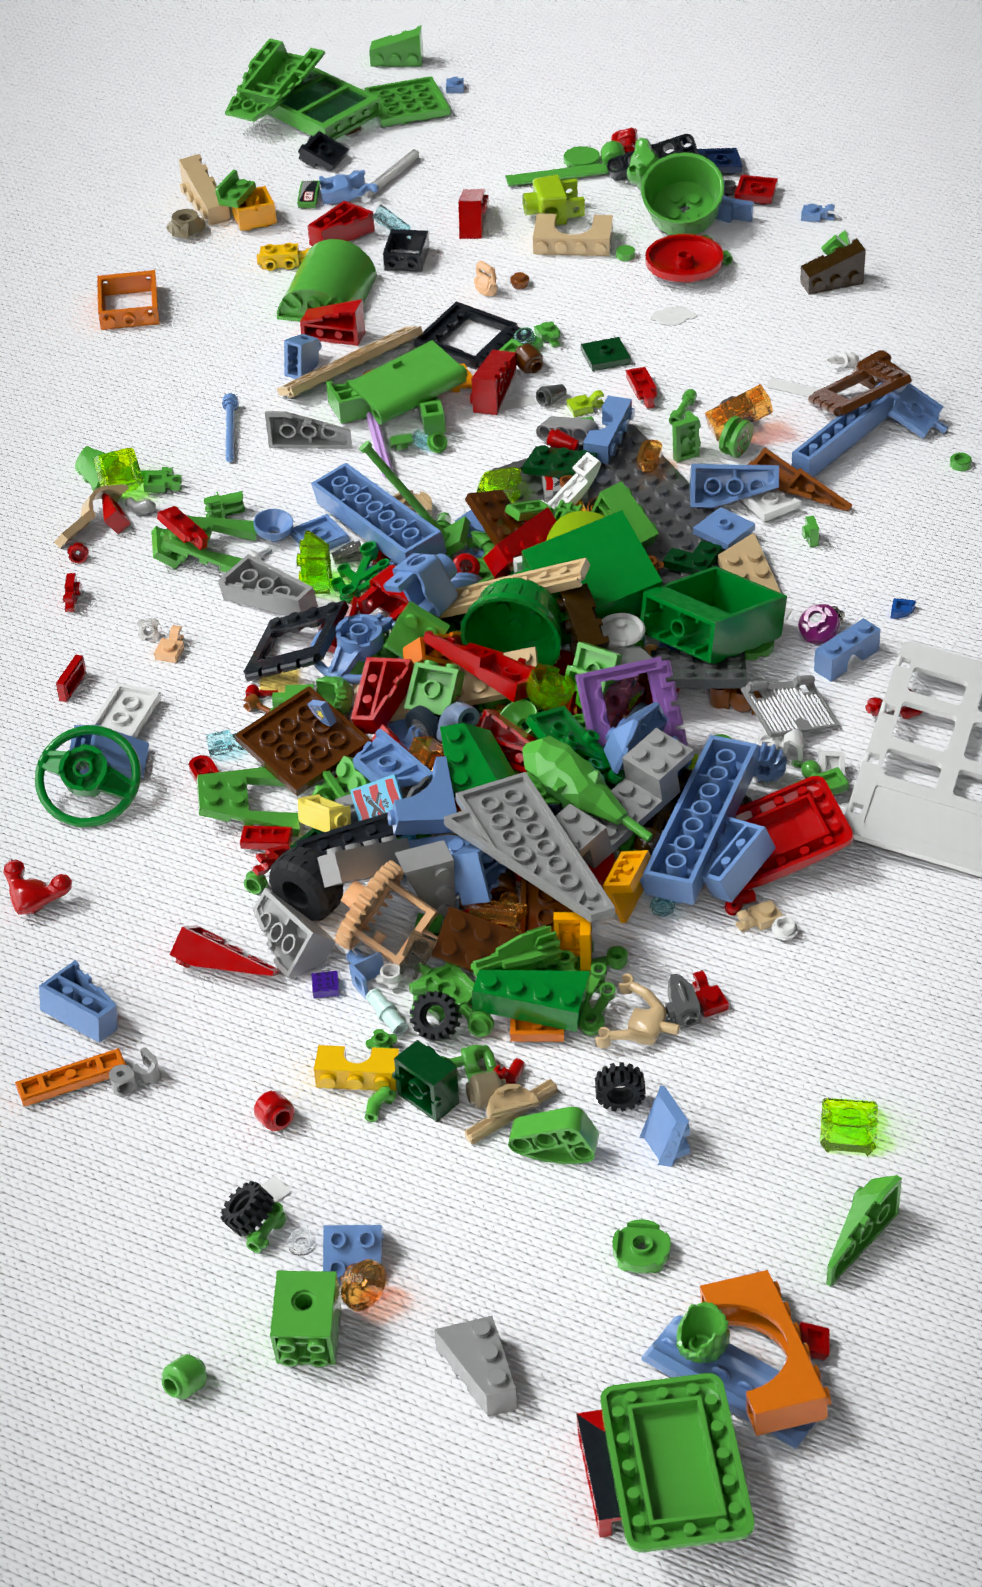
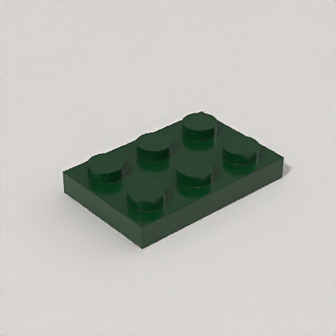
(553, 461)

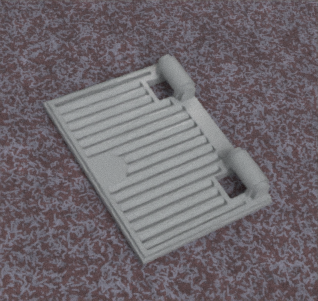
(788, 708)

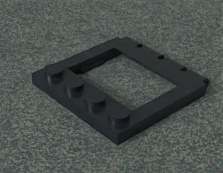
(456, 316)
(262, 666)

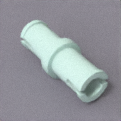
(386, 1011)

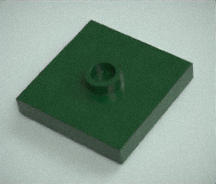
(605, 354)

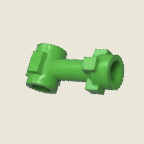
(276, 1220)

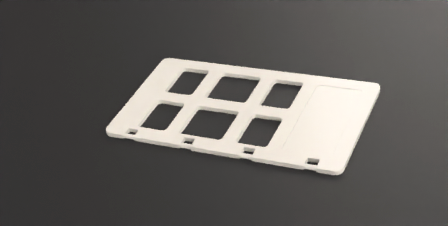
(913, 817)

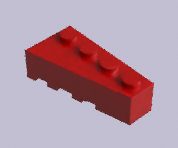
(492, 382)
(530, 534)

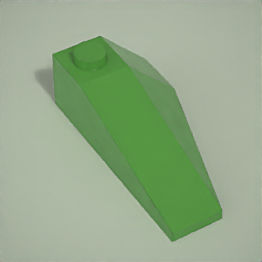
(868, 1216)

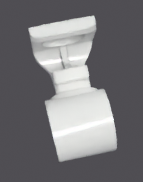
(793, 737)

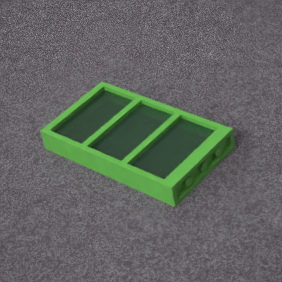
(327, 106)

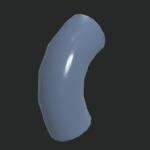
(456, 714)

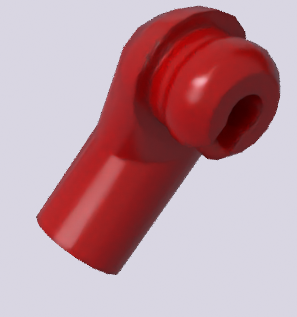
(737, 904)

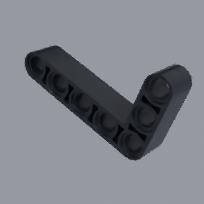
(660, 148)

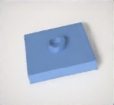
(724, 528)

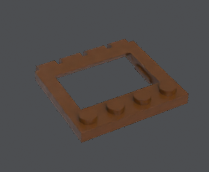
(837, 405)

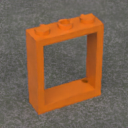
(124, 284)

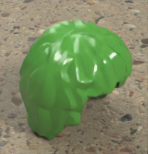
(336, 692)
(703, 1333)

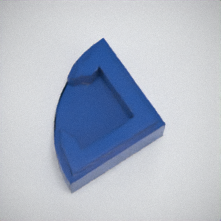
(902, 608)

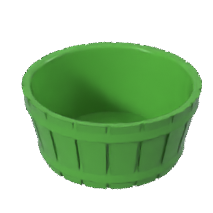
(680, 181)

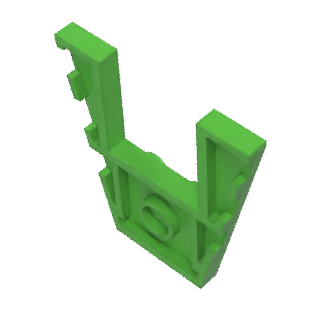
(232, 527)
(226, 798)

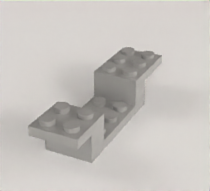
(647, 788)

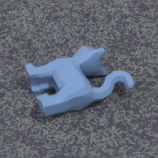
(340, 187)

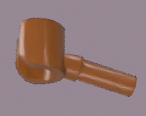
(253, 702)

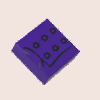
(325, 984)

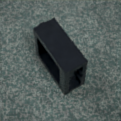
(398, 241)

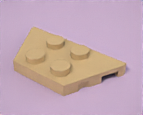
(748, 562)

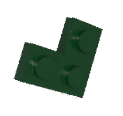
(690, 563)

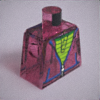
(622, 696)

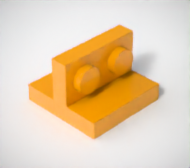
(575, 936)

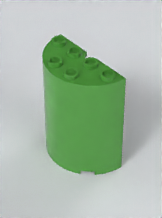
(328, 275)

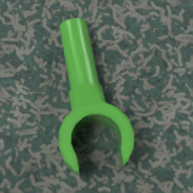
(419, 987)

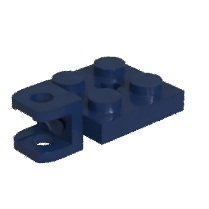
(725, 159)

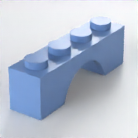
(616, 417)

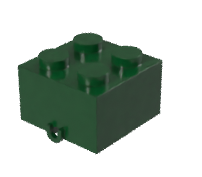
(426, 1080)

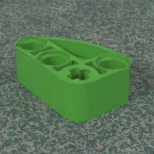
(555, 1136)

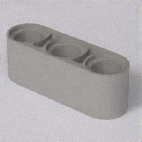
(574, 427)

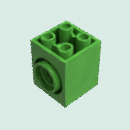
(305, 1318)

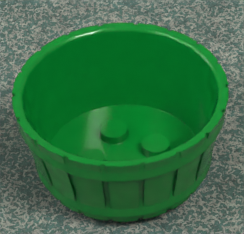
(515, 617)

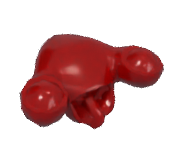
(32, 894)

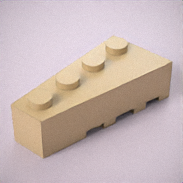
(201, 190)

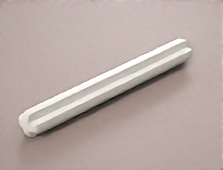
(394, 170)

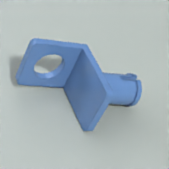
(363, 969)

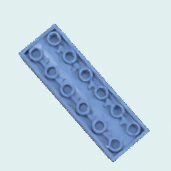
(735, 1367)

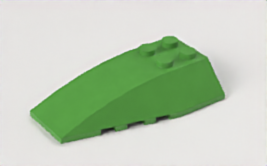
(271, 80)

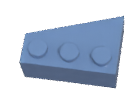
(79, 1003)

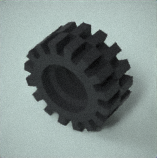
(420, 1016)
(617, 1076)
(247, 1208)

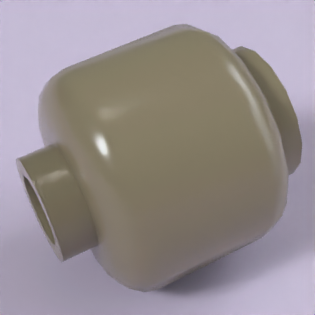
(482, 1087)

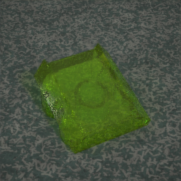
(119, 468)
(501, 479)
(849, 1125)

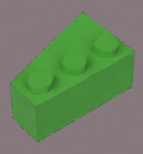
(398, 50)
(346, 402)

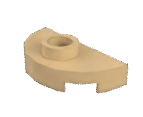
(511, 1099)

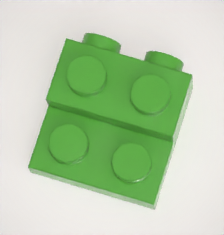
(434, 686)

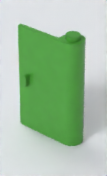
(409, 381)

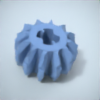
(771, 763)

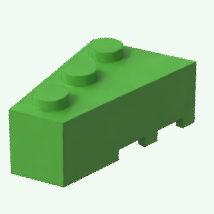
(621, 498)

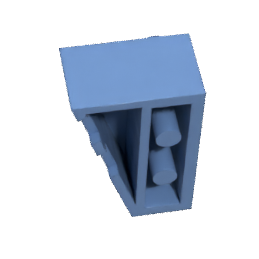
(737, 858)
(476, 874)

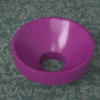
(824, 629)

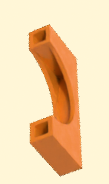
(796, 1391)

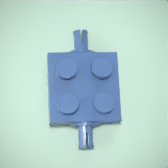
(916, 410)

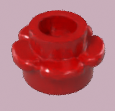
(77, 558)

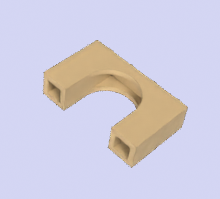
(590, 243)

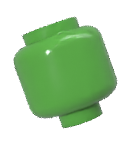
(610, 150)
(184, 1376)

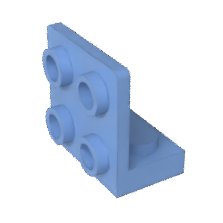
(350, 1245)

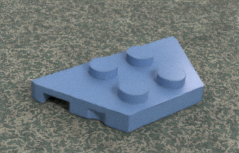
(387, 757)

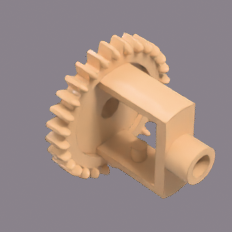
(365, 904)

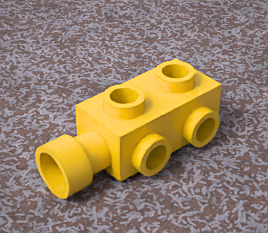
(280, 255)

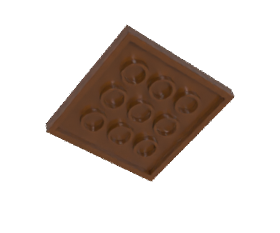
(297, 744)

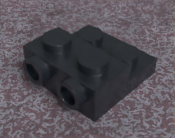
(323, 151)

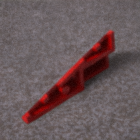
(486, 664)

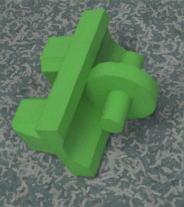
(331, 787)

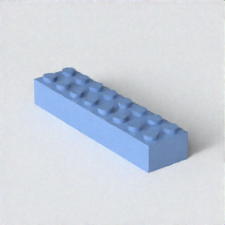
(376, 514)
(699, 817)

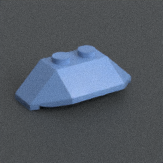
(631, 732)

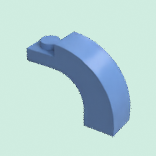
(735, 209)

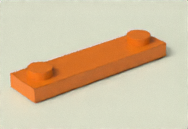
(68, 1077)

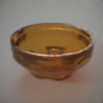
(366, 1288)

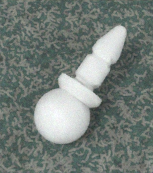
(844, 360)

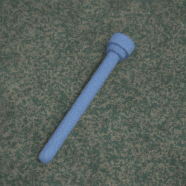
(230, 403)

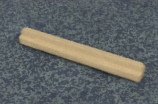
(488, 1126)

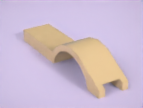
(87, 512)

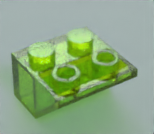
(315, 563)

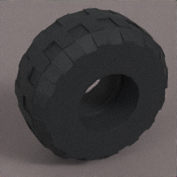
(299, 882)

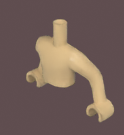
(644, 1023)

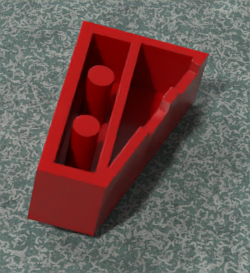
(472, 211)
(342, 222)
(380, 692)
(508, 736)

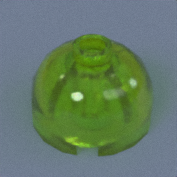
(549, 688)

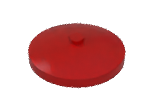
(684, 258)

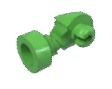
(480, 541)

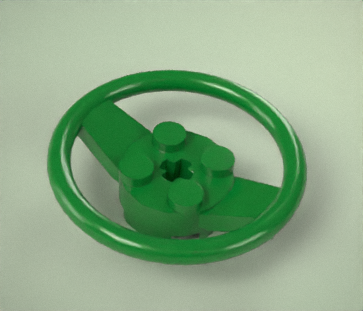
(98, 779)

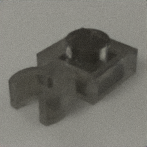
(418, 951)

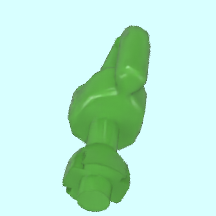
(470, 1057)

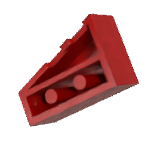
(335, 323)

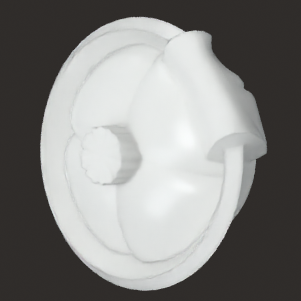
(622, 630)

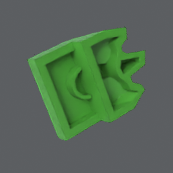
(592, 658)

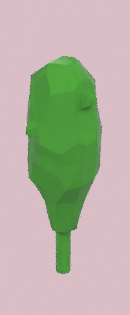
(575, 782)

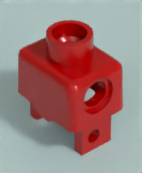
(377, 597)

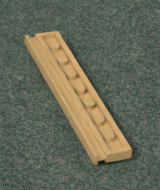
(349, 361)
(553, 578)

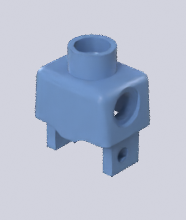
(425, 581)

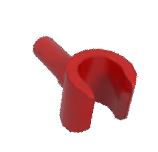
(253, 689)

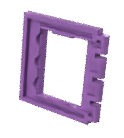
(663, 693)

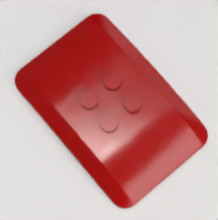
(802, 825)

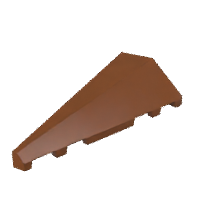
(801, 483)

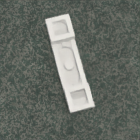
(577, 486)

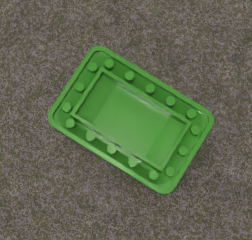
(676, 1463)

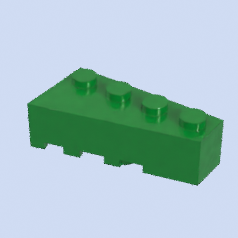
(533, 996)

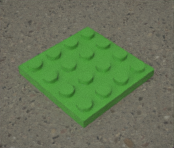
(409, 101)

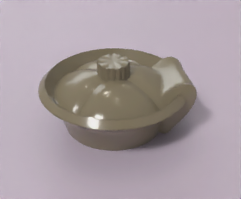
(185, 223)

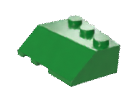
(473, 756)

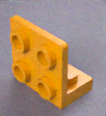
(624, 882)

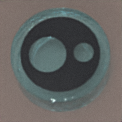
(524, 335)

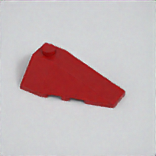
(207, 950)

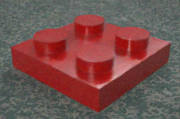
(756, 189)

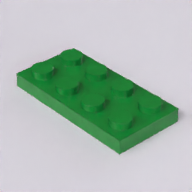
(558, 723)

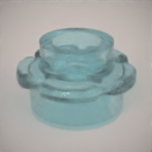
(419, 438)
(662, 907)

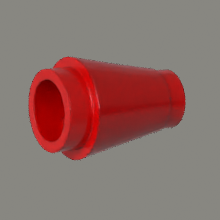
(560, 439)

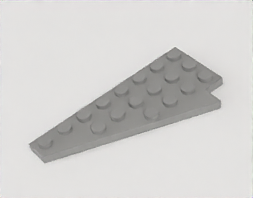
(521, 832)

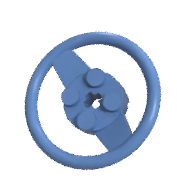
(356, 639)

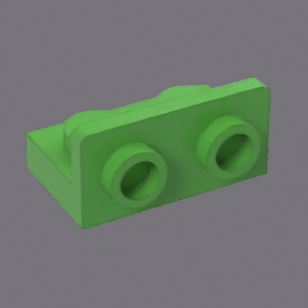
(234, 191)
(686, 437)
(161, 554)

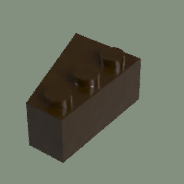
(836, 270)
(581, 618)

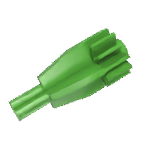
(525, 952)

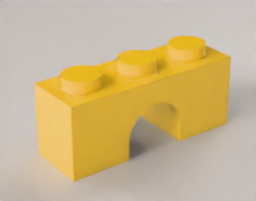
(335, 1071)

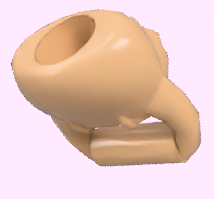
(483, 282)

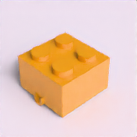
(256, 210)

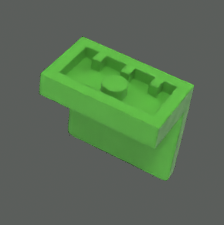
(411, 625)

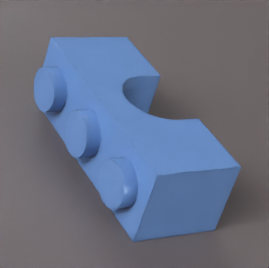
(858, 640)

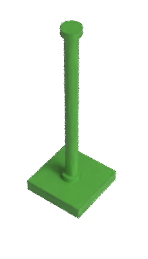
(453, 535)

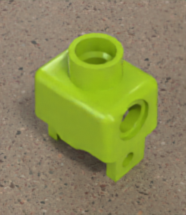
(550, 197)

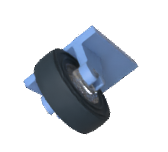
(417, 723)

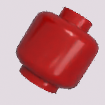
(467, 561)
(274, 1110)

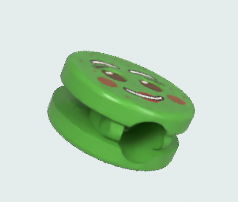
(736, 436)

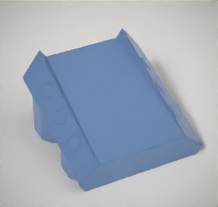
(666, 1129)

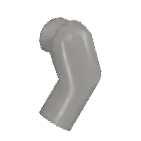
(140, 507)

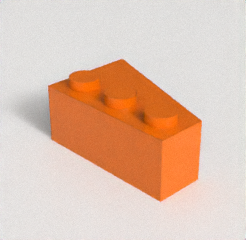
(420, 651)

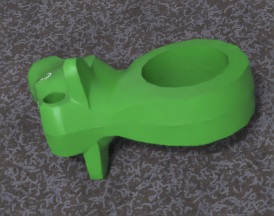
(641, 161)

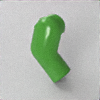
(383, 1095)

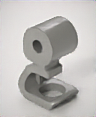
(125, 1079)

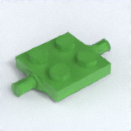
(451, 981)

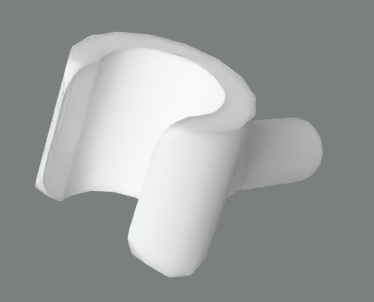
(259, 554)

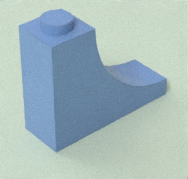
(426, 810)

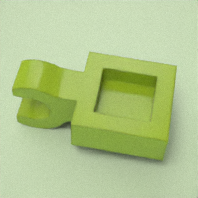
(583, 405)

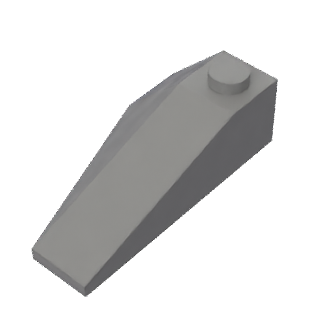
(298, 431)
(291, 935)

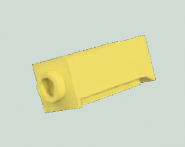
(322, 813)

